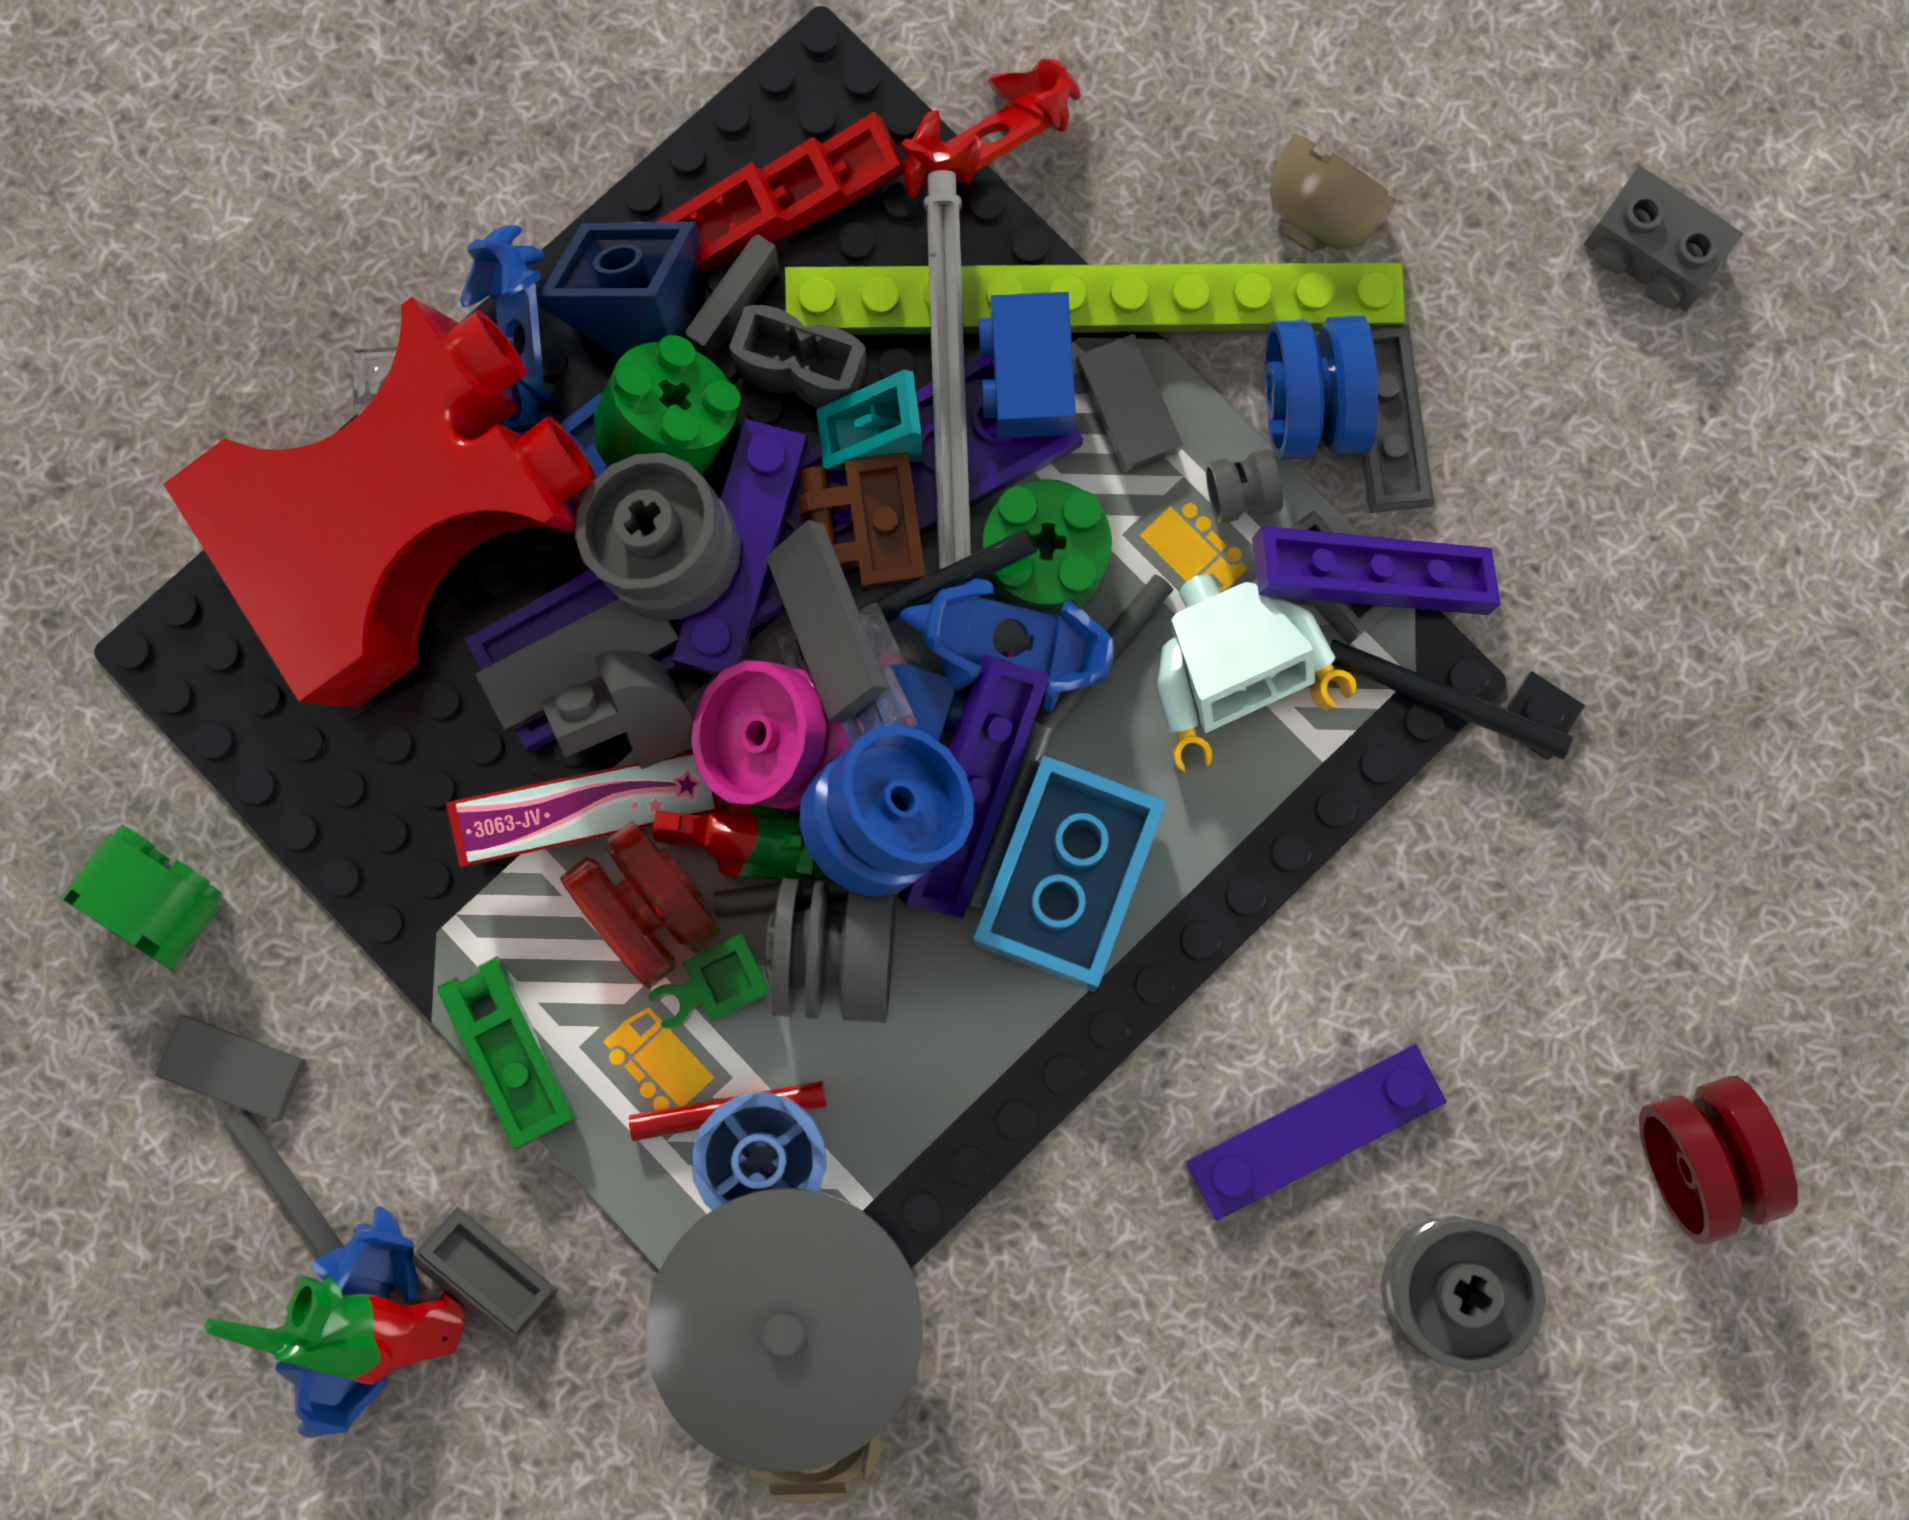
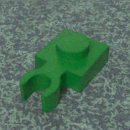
(721, 981)

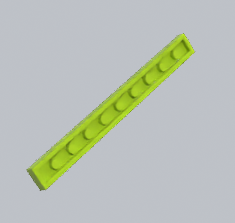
(1107, 296)

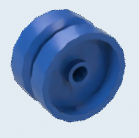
(1321, 387)
(886, 811)

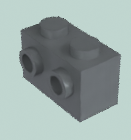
(1662, 240)

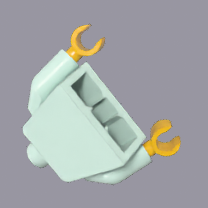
(1237, 656)

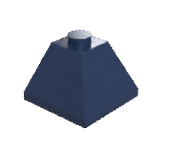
(626, 283)

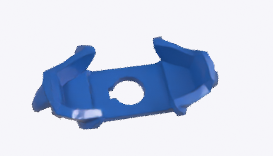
(502, 274)
(962, 625)
(369, 1264)

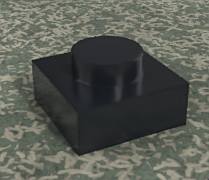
(1545, 704)

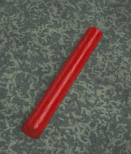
(693, 1116)

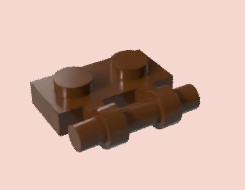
(882, 516)

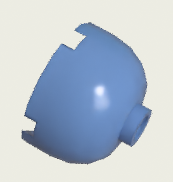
(757, 1146)

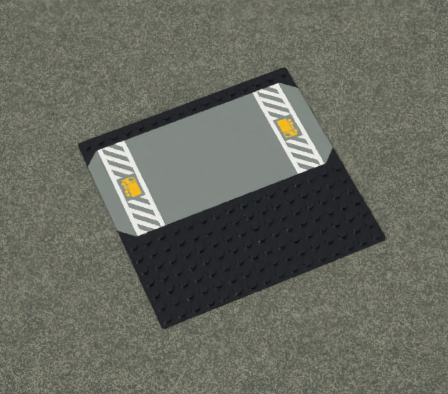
(973, 1045)

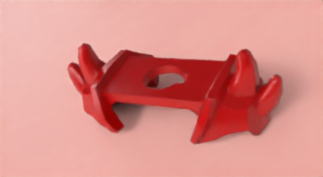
(1033, 104)

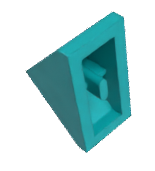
(871, 423)

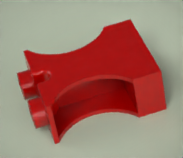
(355, 532)

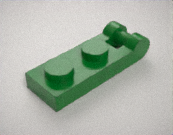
(507, 1055)

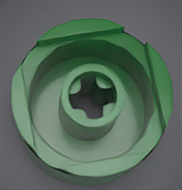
(667, 403)
(1079, 537)
(141, 899)

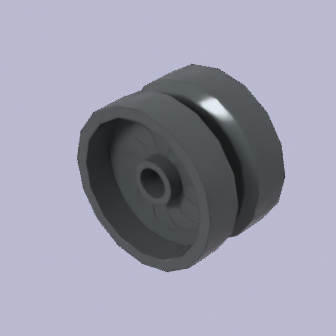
(658, 536)
(1501, 1299)

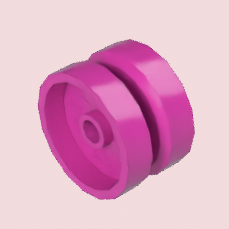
(763, 735)

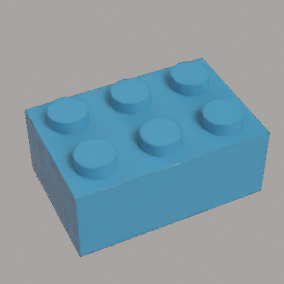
(1069, 873)

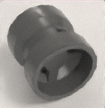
(1244, 486)

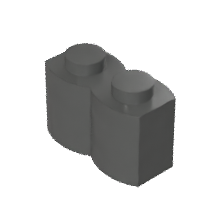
(785, 357)

